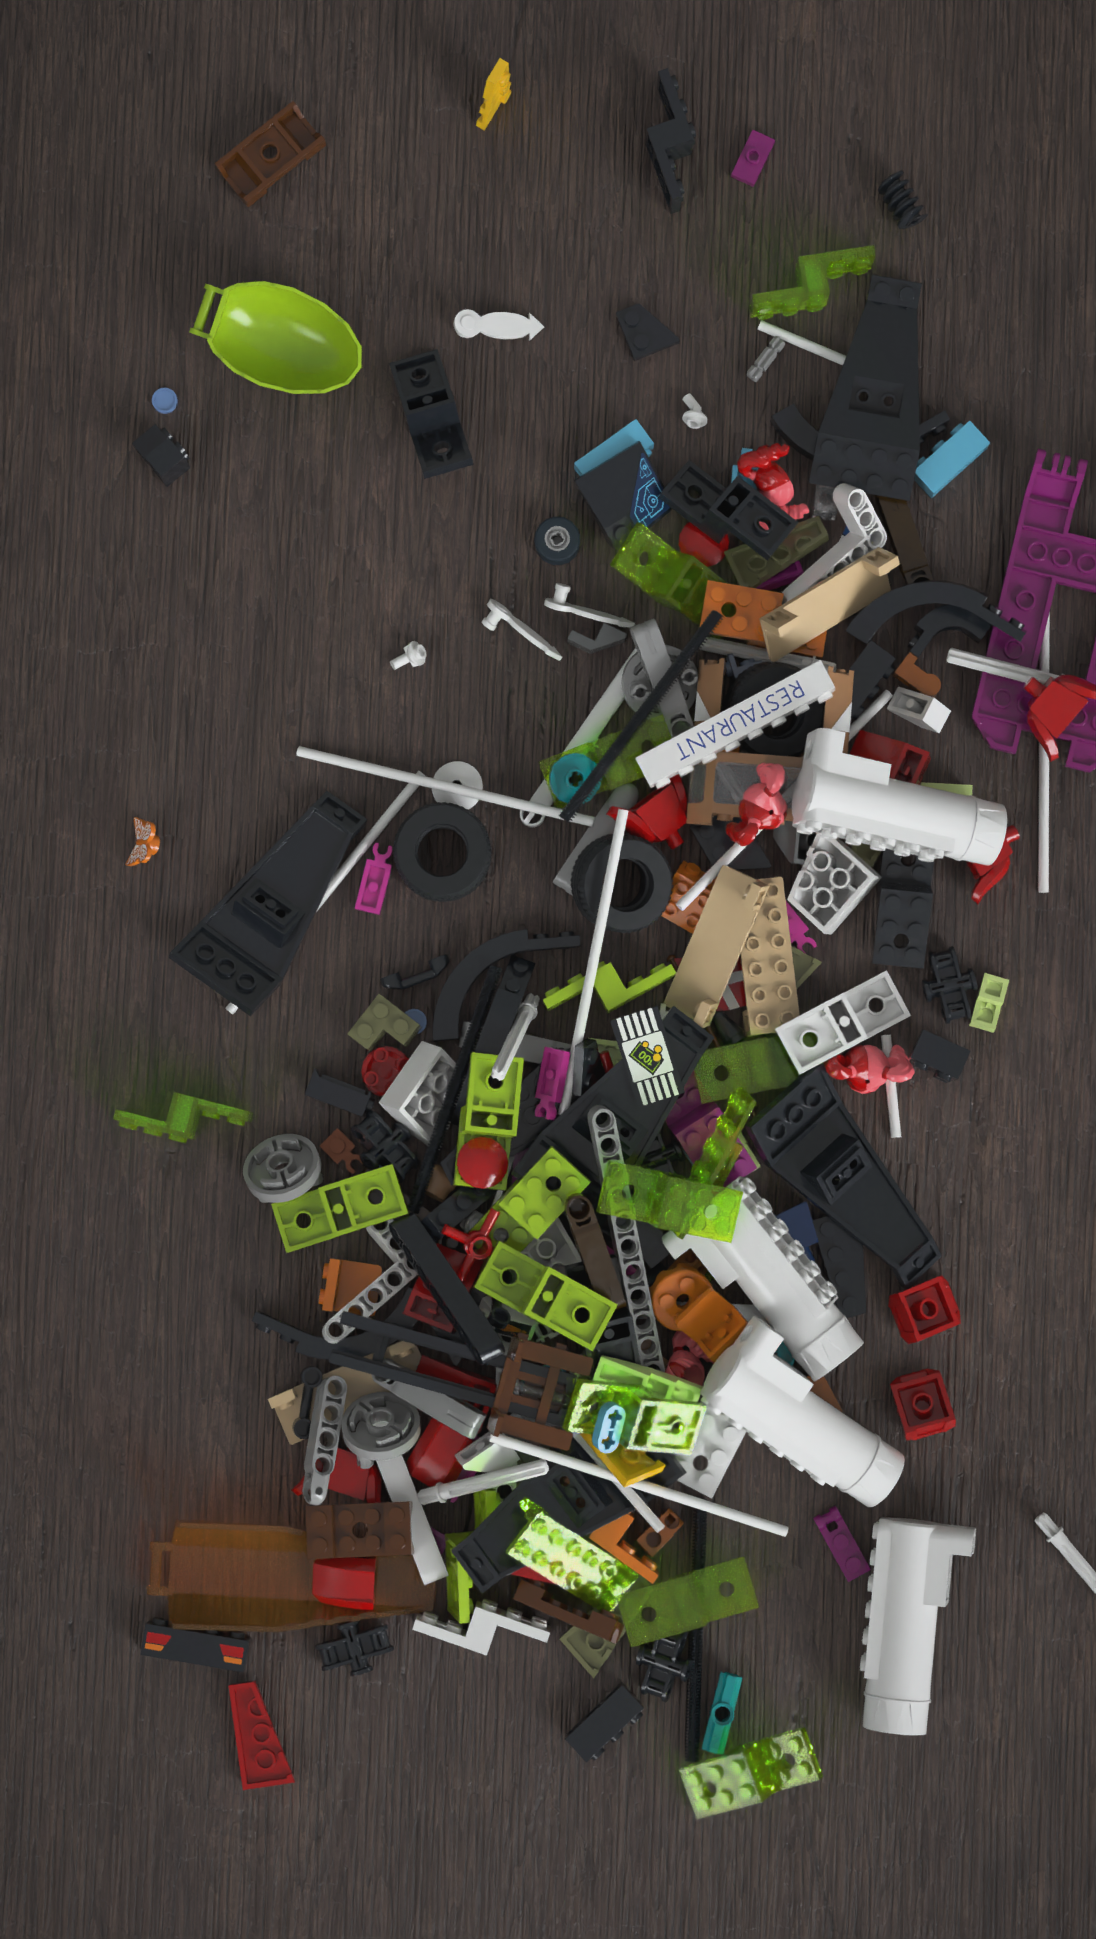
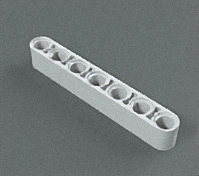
(401, 1490)

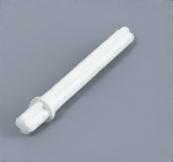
(752, 652)
(996, 666)
(526, 1013)
(442, 1492)
(1067, 1549)

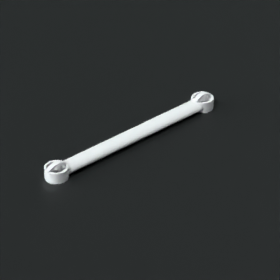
(587, 732)

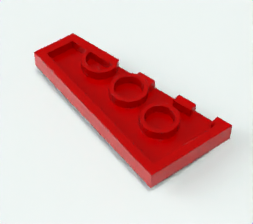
(258, 1746)

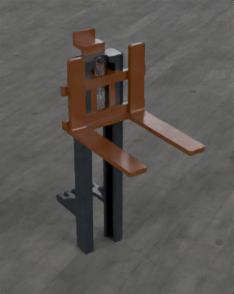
(543, 1396)

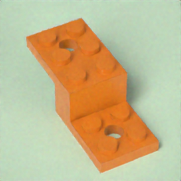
(749, 607)
(608, 1538)

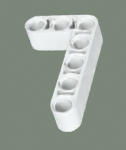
(864, 536)
(380, 1285)

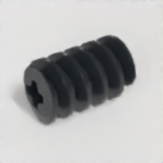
(900, 201)

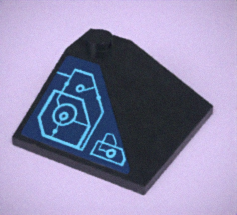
(623, 493)

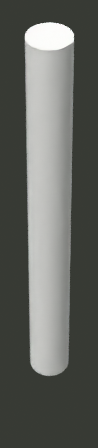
(802, 342)
(891, 1093)

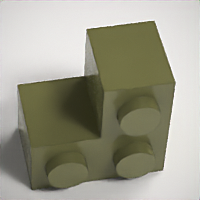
(382, 1018)

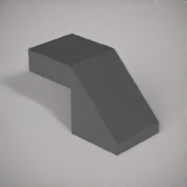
(606, 638)

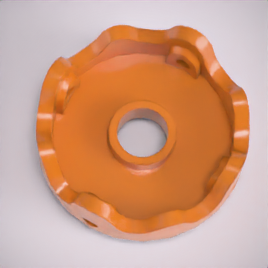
(672, 1284)

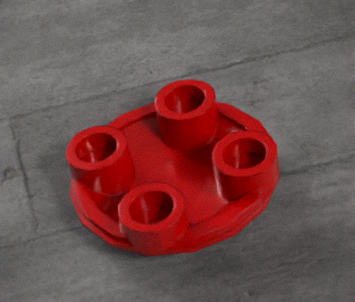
(702, 547)
(382, 1068)
(482, 1162)

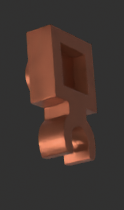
(339, 1148)

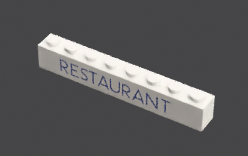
(736, 724)

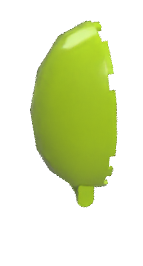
(280, 338)

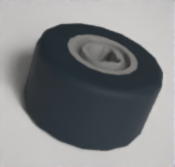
(552, 548)

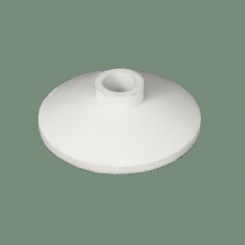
(459, 772)

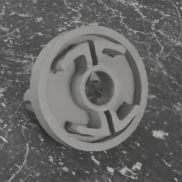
(636, 687)
(286, 1183)
(383, 1442)

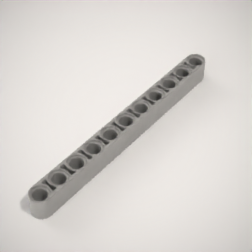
(619, 1234)

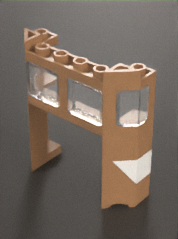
(722, 782)

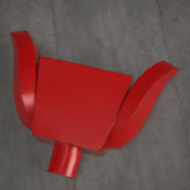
(1055, 707)
(658, 814)
(995, 872)
(350, 1478)

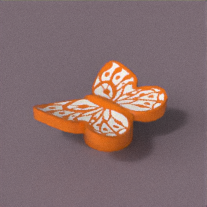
(146, 844)

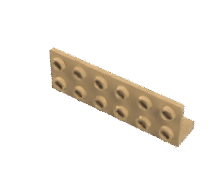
(827, 603)
(716, 945)
(769, 966)
(358, 1385)

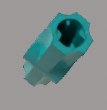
(725, 1696)

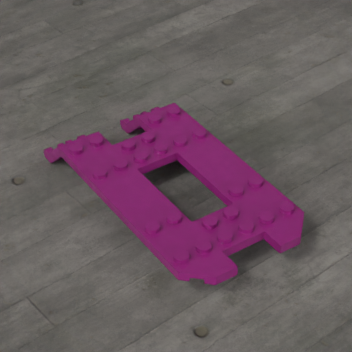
(1039, 560)

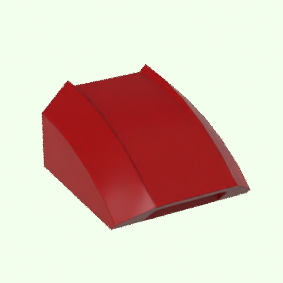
(924, 1309)
(922, 1404)
(434, 1454)
(345, 1581)

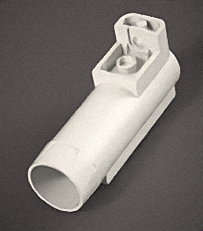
(860, 803)
(777, 1281)
(777, 1406)
(907, 1588)

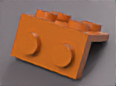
(683, 880)
(345, 1282)
(712, 1323)

